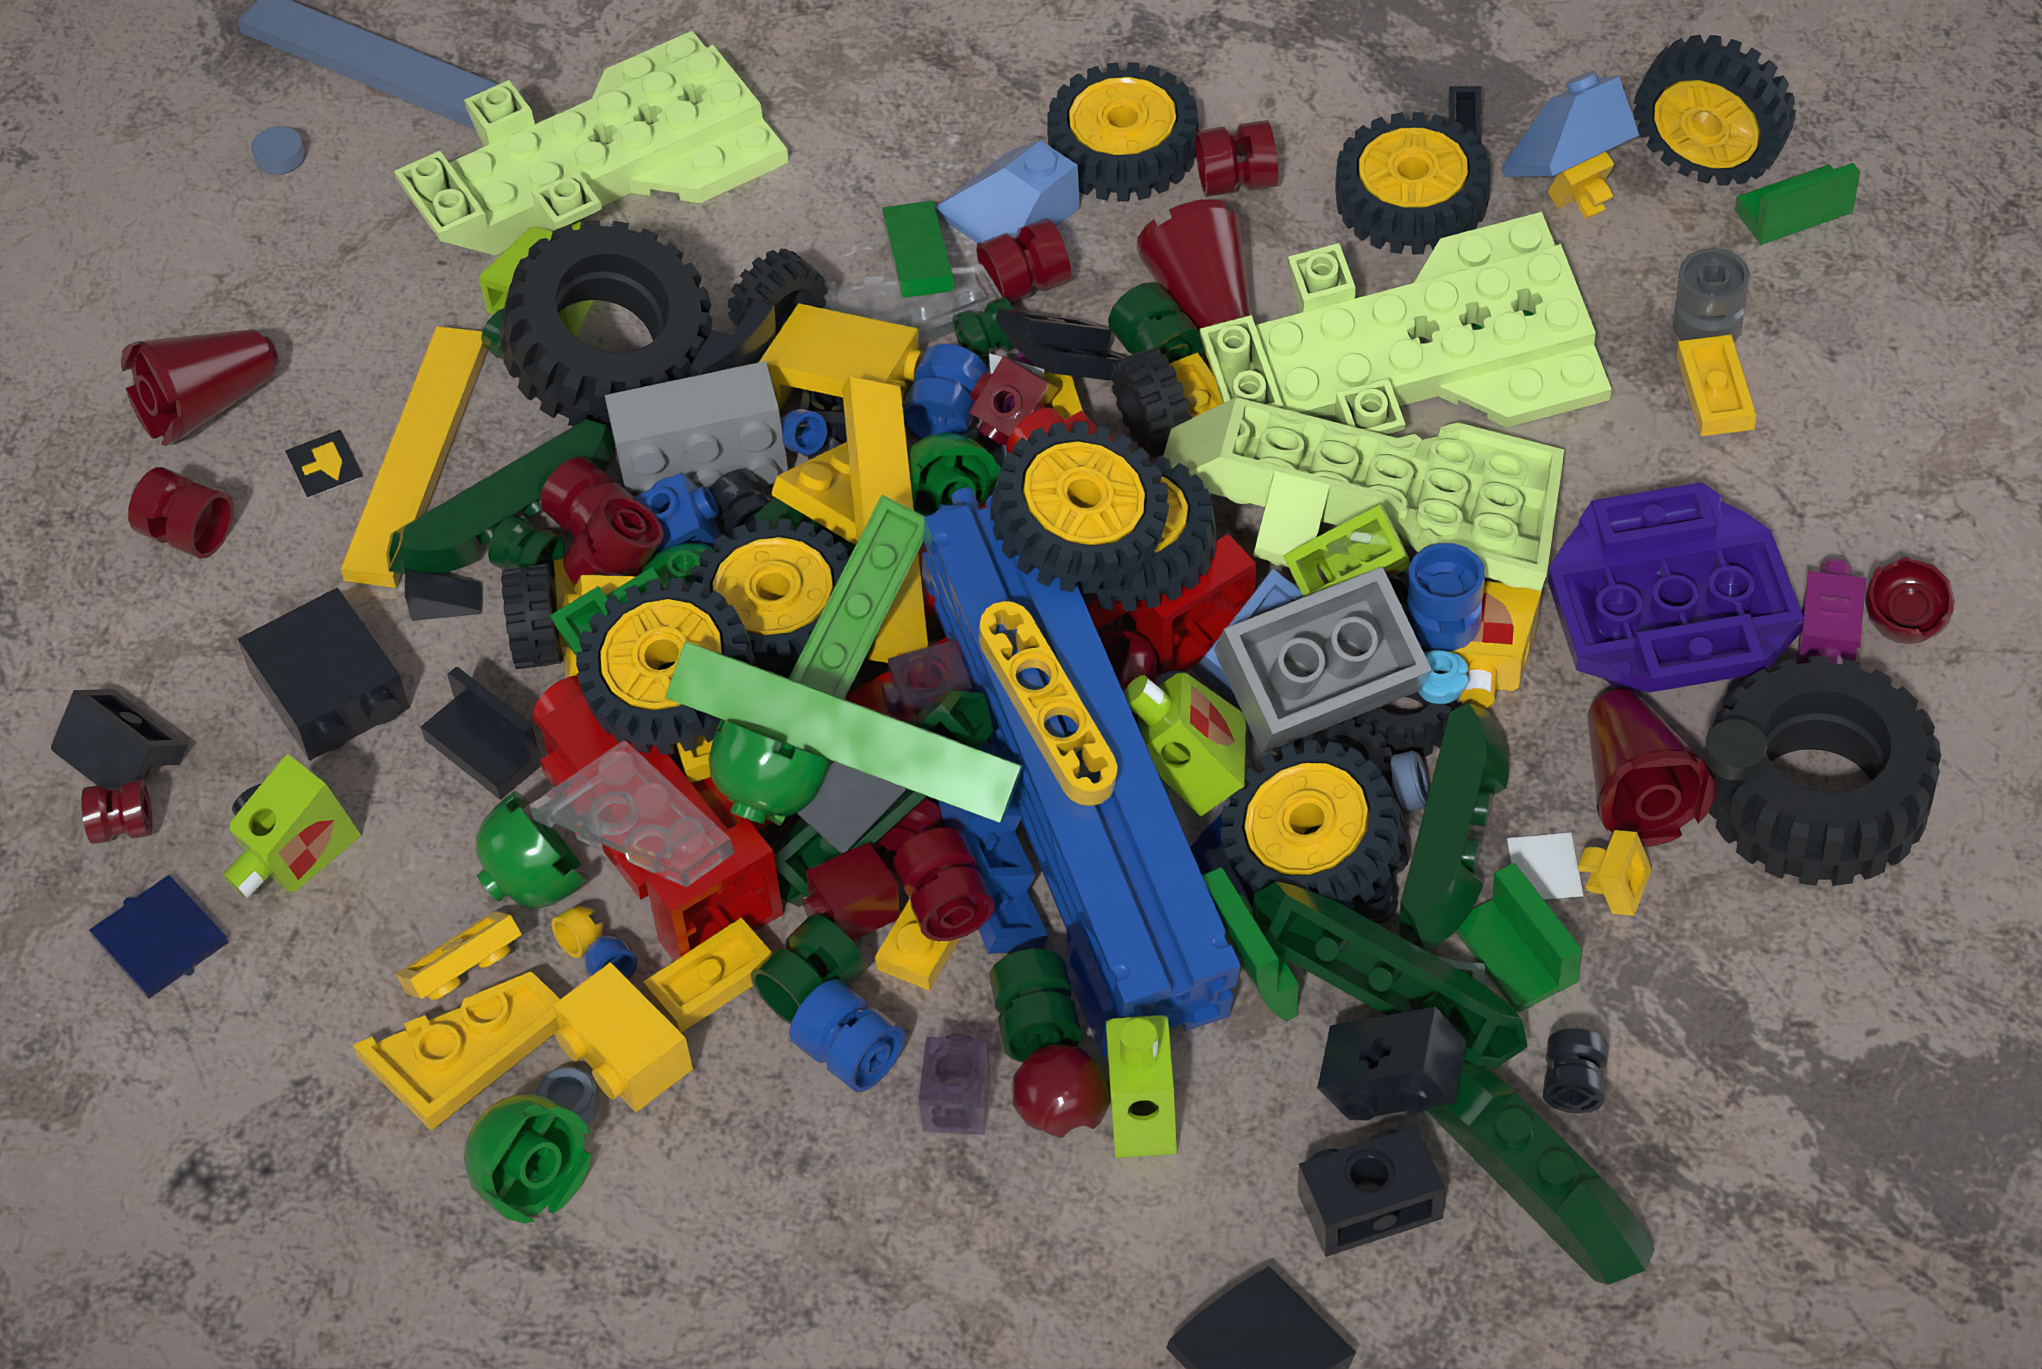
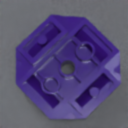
(1672, 591)

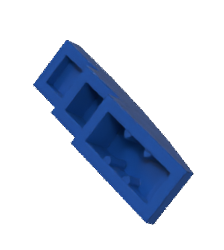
(1007, 874)

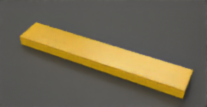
(415, 451)
(882, 468)

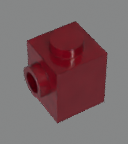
(853, 892)

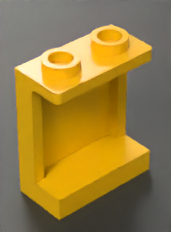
(825, 347)

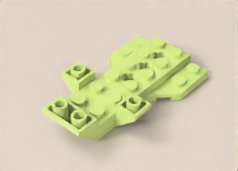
(654, 123)
(1364, 354)
(1451, 488)

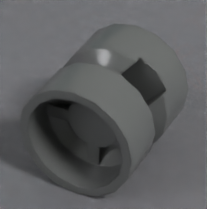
(1711, 295)

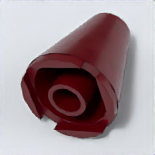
(1199, 261)
(194, 378)
(1644, 770)

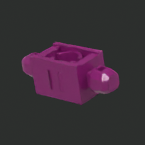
(1832, 613)

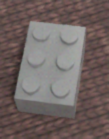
(699, 428)
(1322, 660)

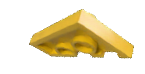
(822, 491)
(457, 1055)

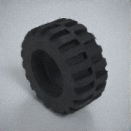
(609, 267)
(1829, 832)

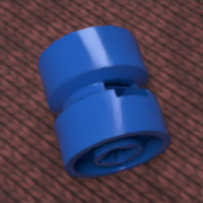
(942, 391)
(1445, 596)
(847, 1035)

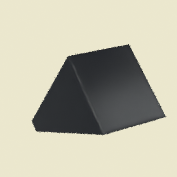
(1466, 108)
(440, 596)

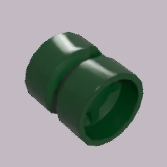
(1152, 319)
(813, 955)
(1033, 1002)

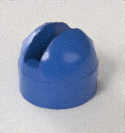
(806, 439)
(607, 950)

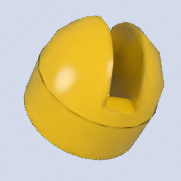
(576, 930)

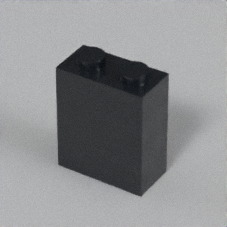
(324, 673)

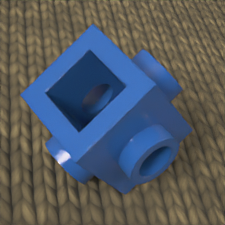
(683, 511)

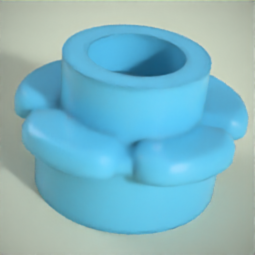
(1447, 686)

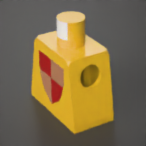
(1503, 643)

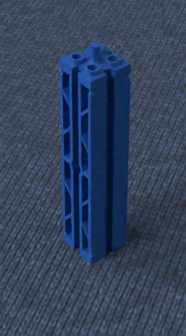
(1108, 864)

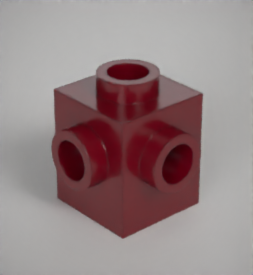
(997, 389)

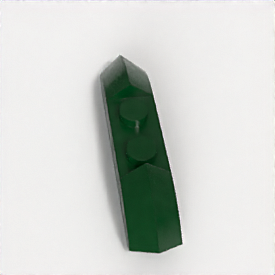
(446, 534)
(953, 715)
(1445, 857)
(1385, 969)
(1545, 1176)

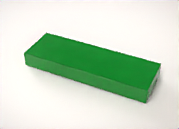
(918, 249)

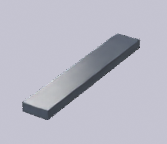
(364, 57)

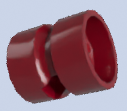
(1218, 162)
(1028, 260)
(575, 492)
(180, 512)
(615, 540)
(943, 884)

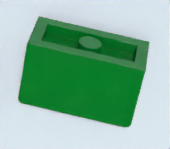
(1799, 202)
(1521, 942)

